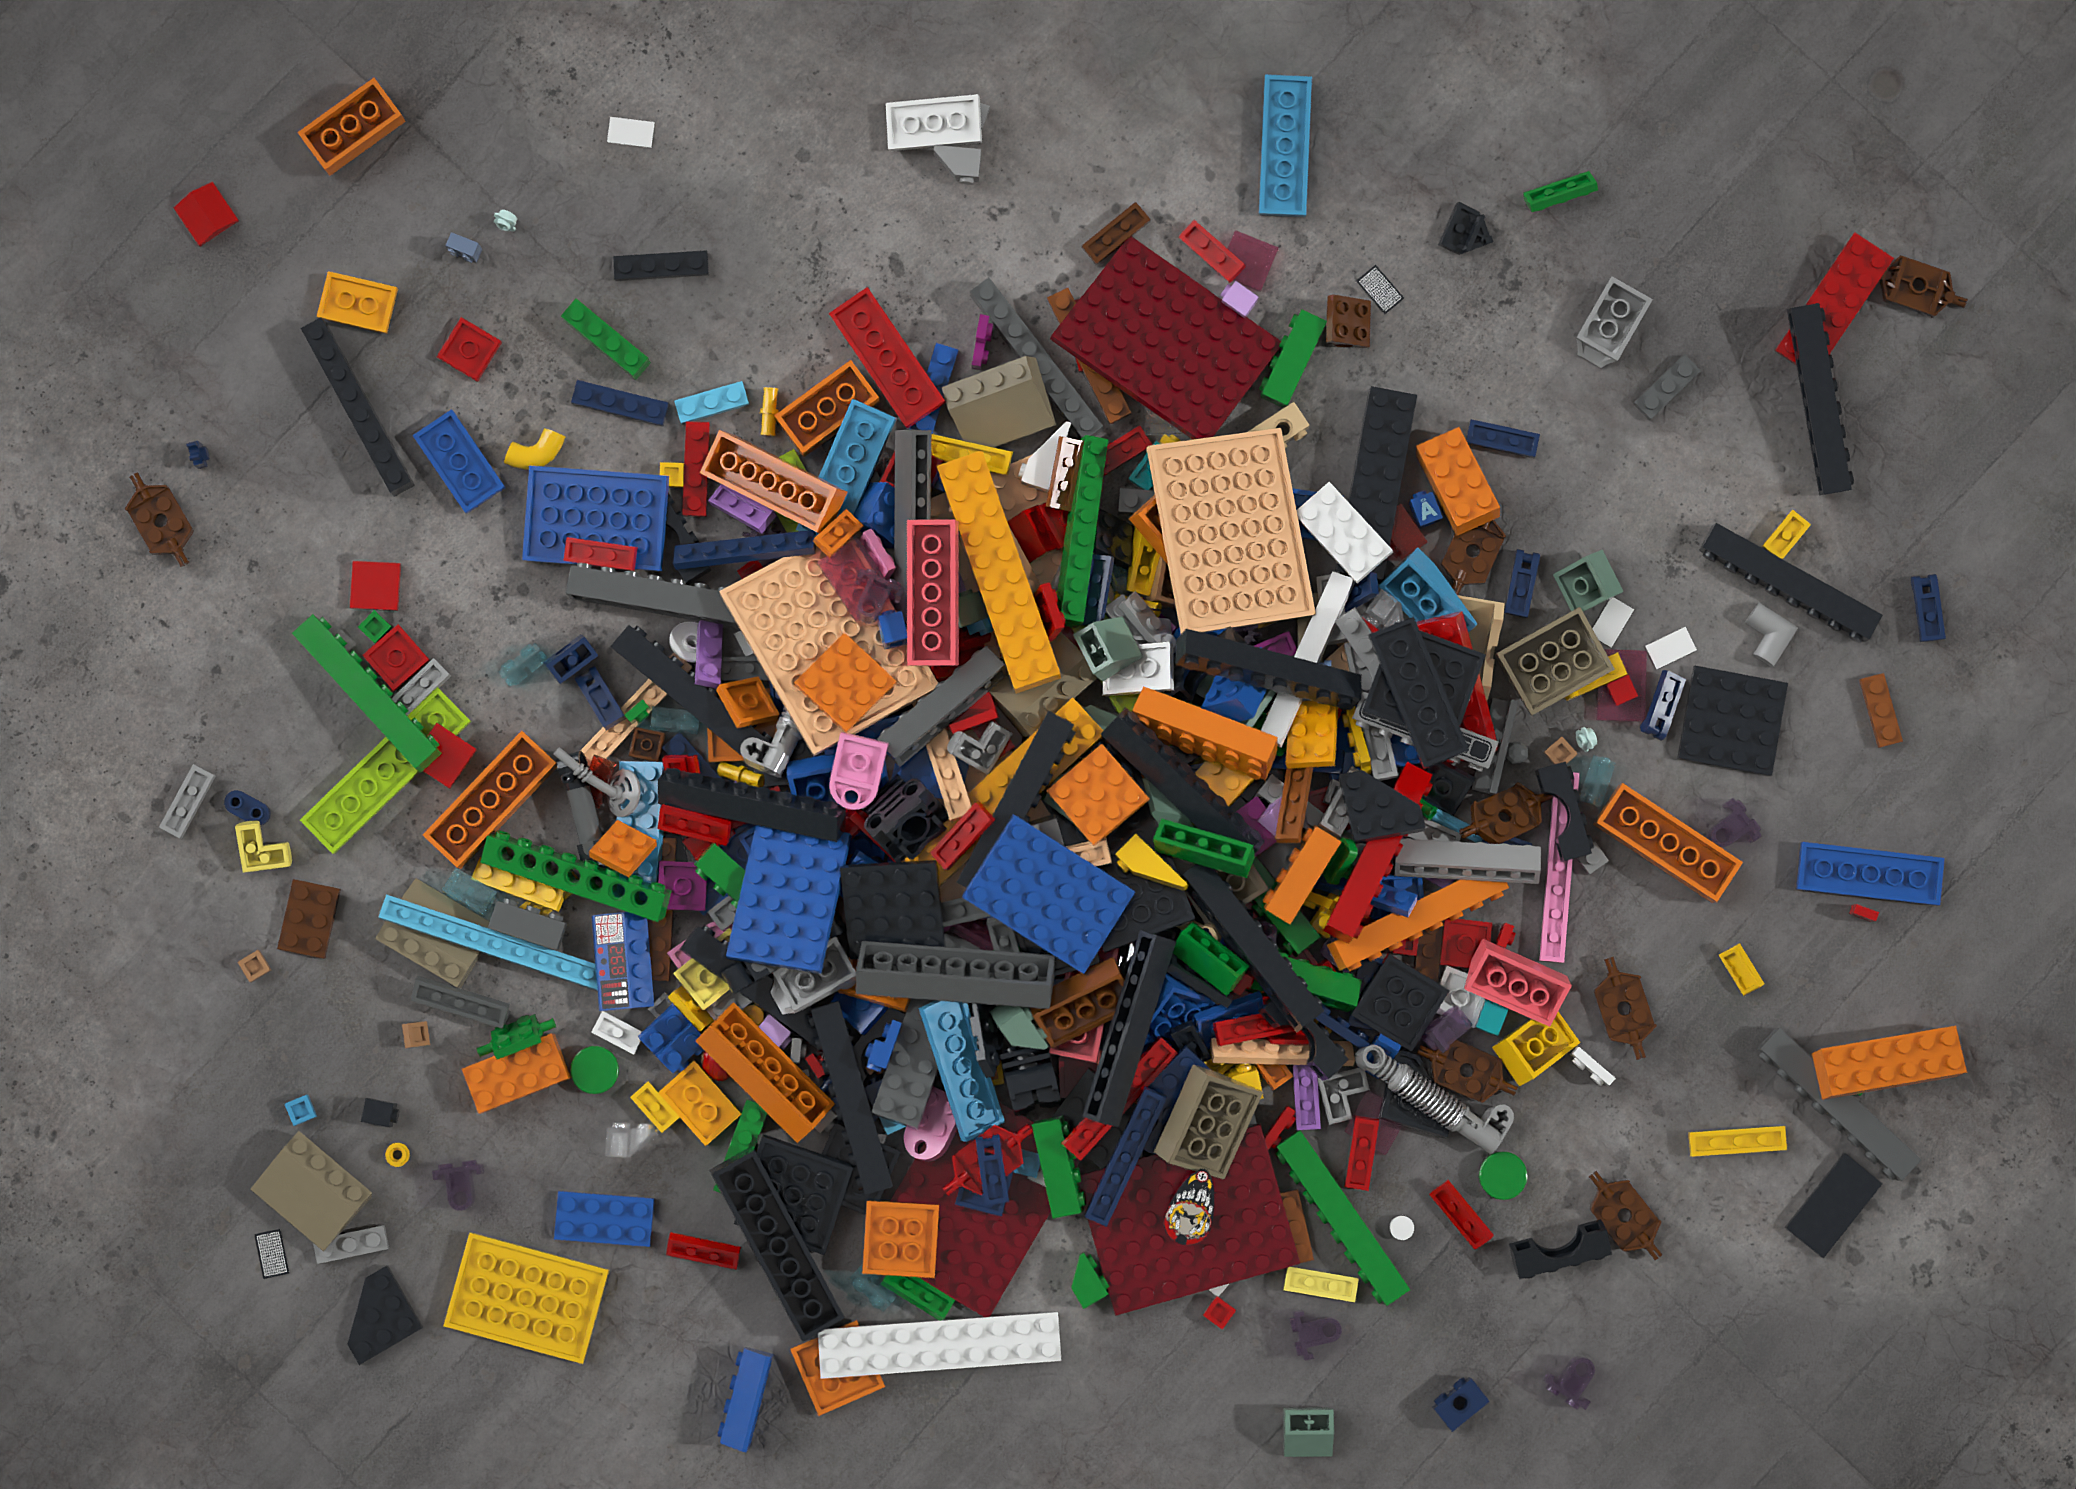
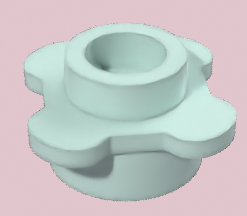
(505, 220)
(1586, 739)

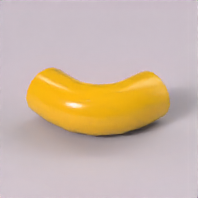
(536, 455)

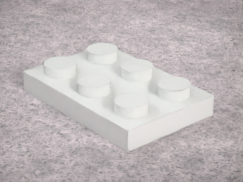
(1151, 671)

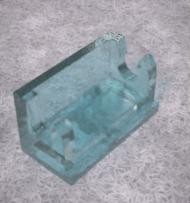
(469, 892)

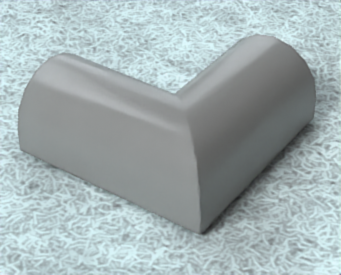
(1776, 630)
(983, 753)
(1335, 1092)

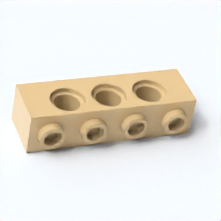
(1290, 417)

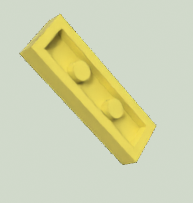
(1321, 1284)

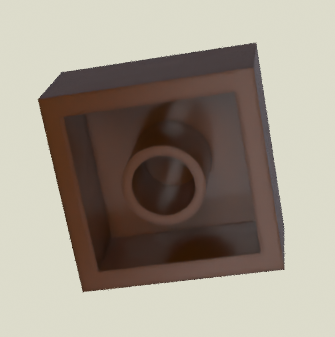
(647, 744)

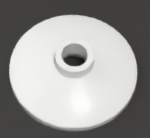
(680, 639)

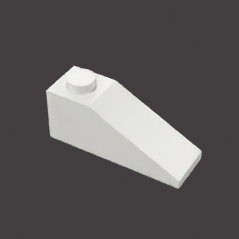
(1039, 467)

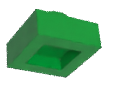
(375, 627)
(638, 712)

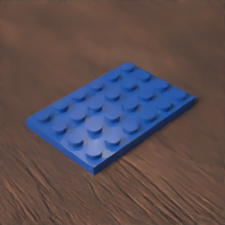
(595, 507)
(1048, 894)
(788, 900)

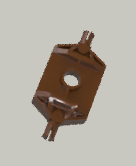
(1937, 292)
(151, 502)
(1475, 570)
(1517, 802)
(1638, 1022)
(1486, 1075)
(1639, 1229)

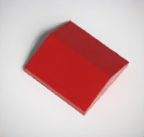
(205, 213)

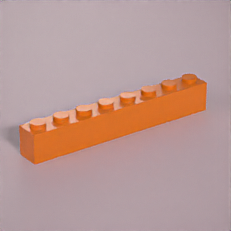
(1427, 912)

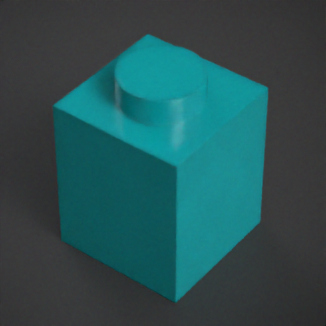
(1491, 1018)

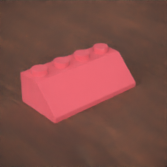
(1516, 982)

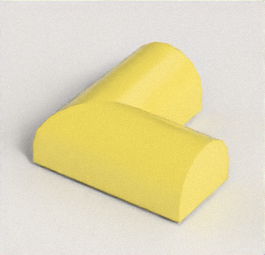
(257, 856)

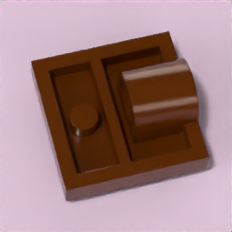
(1348, 321)

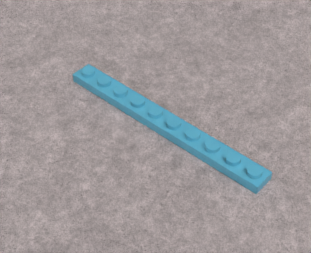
(489, 941)

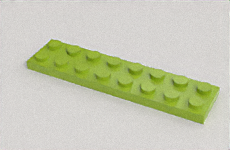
(376, 778)

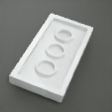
(933, 122)
(1343, 532)

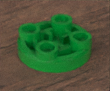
(594, 1070)
(1503, 1175)

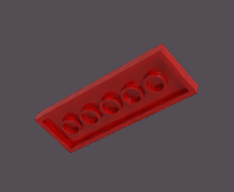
(1844, 289)
(887, 357)

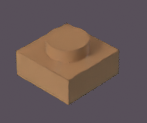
(1560, 751)
(254, 966)
(416, 1034)

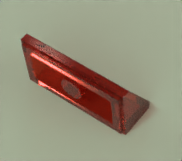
(602, 769)

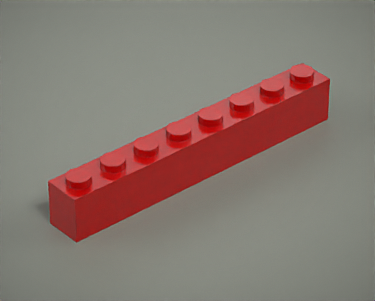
(1373, 865)

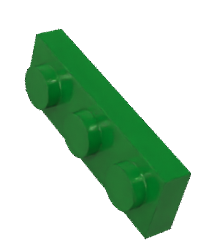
(1560, 191)
(920, 1294)

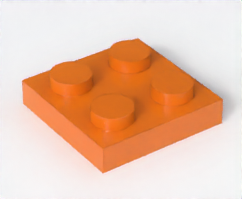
(747, 702)
(623, 848)

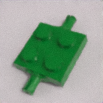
(516, 1036)

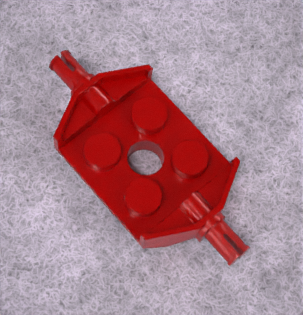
(967, 1163)

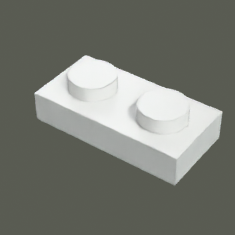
(617, 1032)
(1599, 1074)

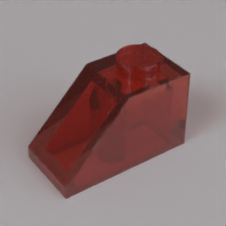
(1405, 535)

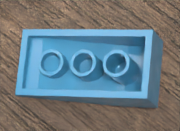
(1424, 590)

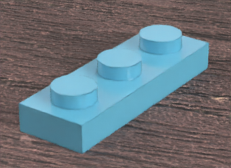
(711, 402)

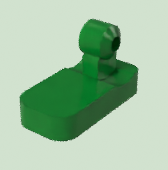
(1341, 862)

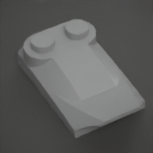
(1611, 323)
(799, 989)

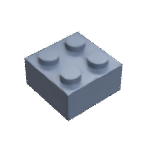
(463, 247)

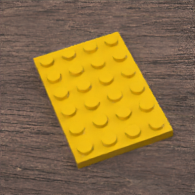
(526, 1298)

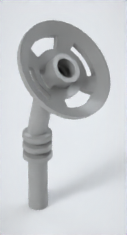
(615, 791)

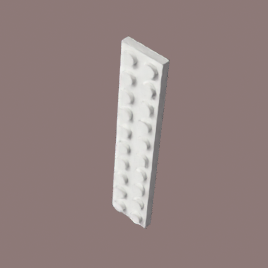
(939, 1345)

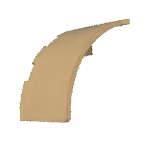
(1485, 634)

